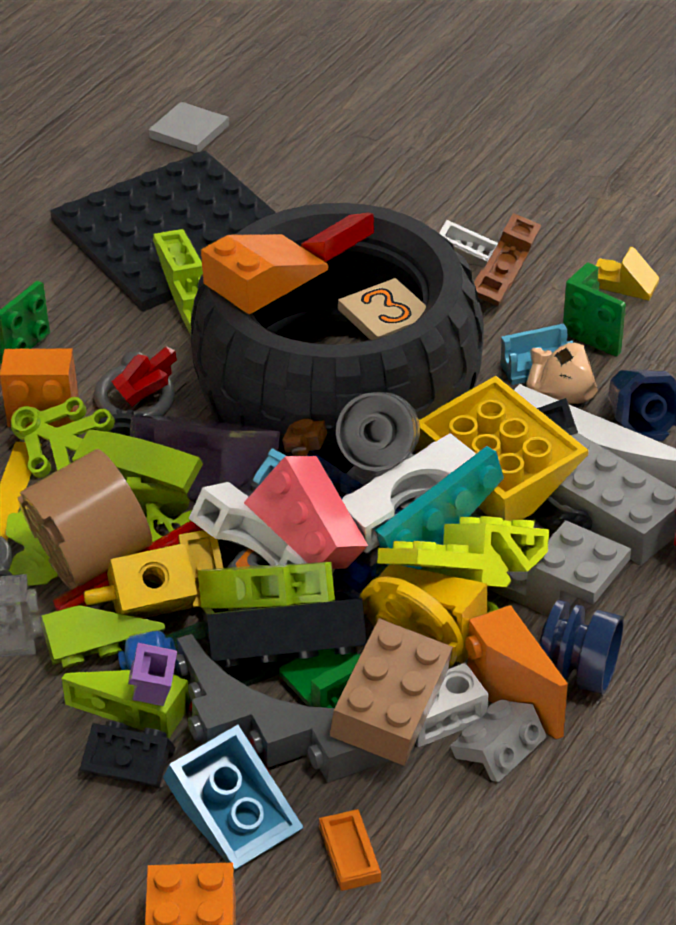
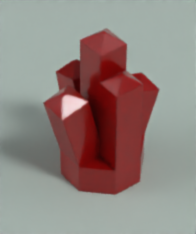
(144, 375)

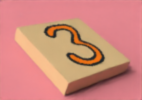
(382, 309)

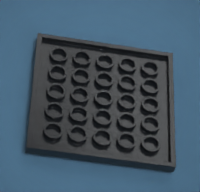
(120, 221)

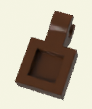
(304, 436)

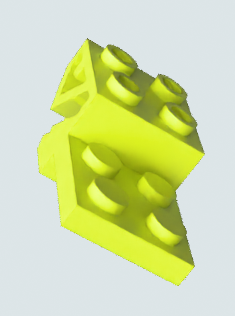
(476, 550)

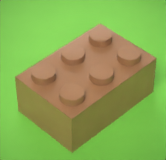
(391, 691)

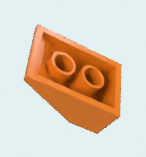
(257, 268)
(516, 667)

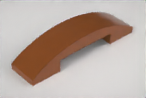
(507, 259)

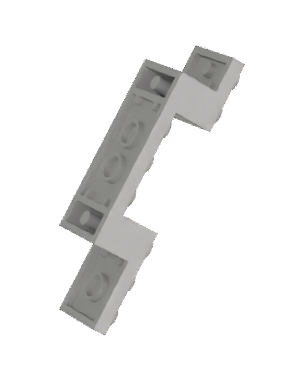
(574, 566)

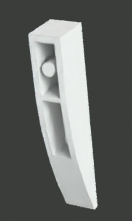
(633, 447)

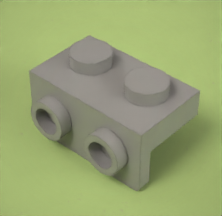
(500, 738)

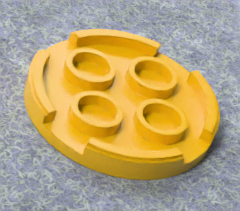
(413, 610)

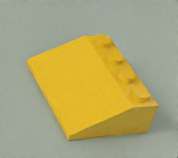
(529, 445)

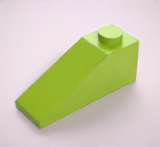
(111, 697)

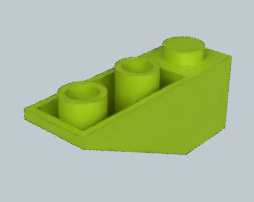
(87, 631)

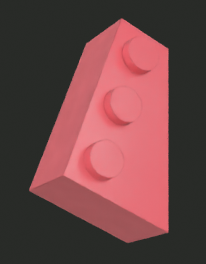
(308, 512)

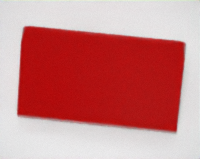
(340, 236)

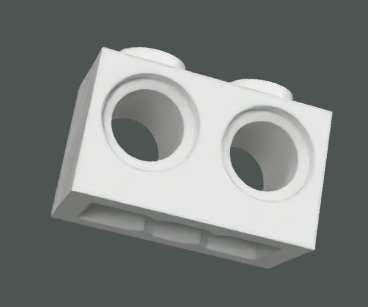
(456, 706)

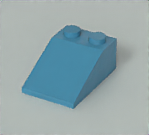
(232, 798)

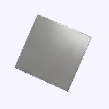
(189, 127)

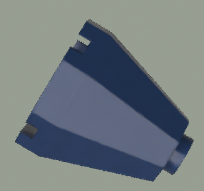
(644, 401)

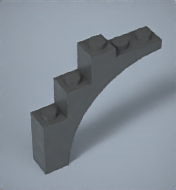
(272, 726)

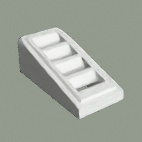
(464, 240)

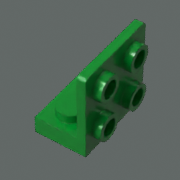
(593, 314)
(24, 320)
(321, 678)

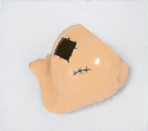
(562, 373)

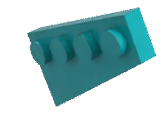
(445, 502)

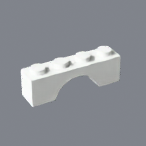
(378, 499)
(225, 516)

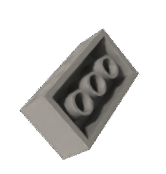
(621, 501)

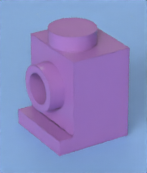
(152, 673)

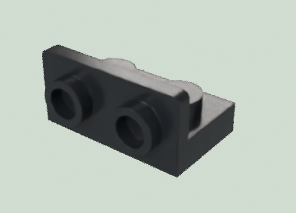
(126, 754)

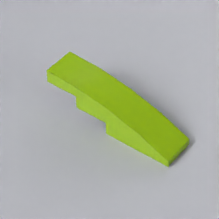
(181, 269)
(144, 459)

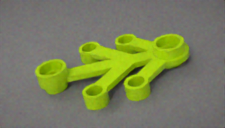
(61, 437)

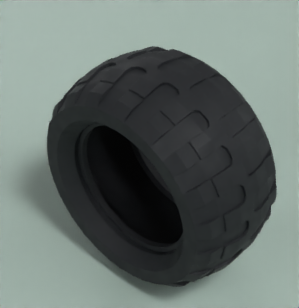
(272, 381)

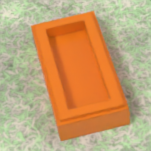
(349, 850)

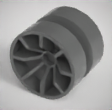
(377, 430)

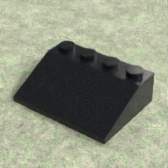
(285, 629)

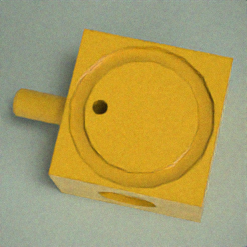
(130, 595)

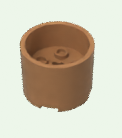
(85, 518)

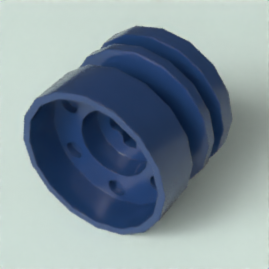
(583, 647)

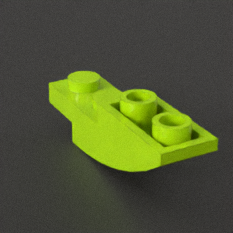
(266, 585)

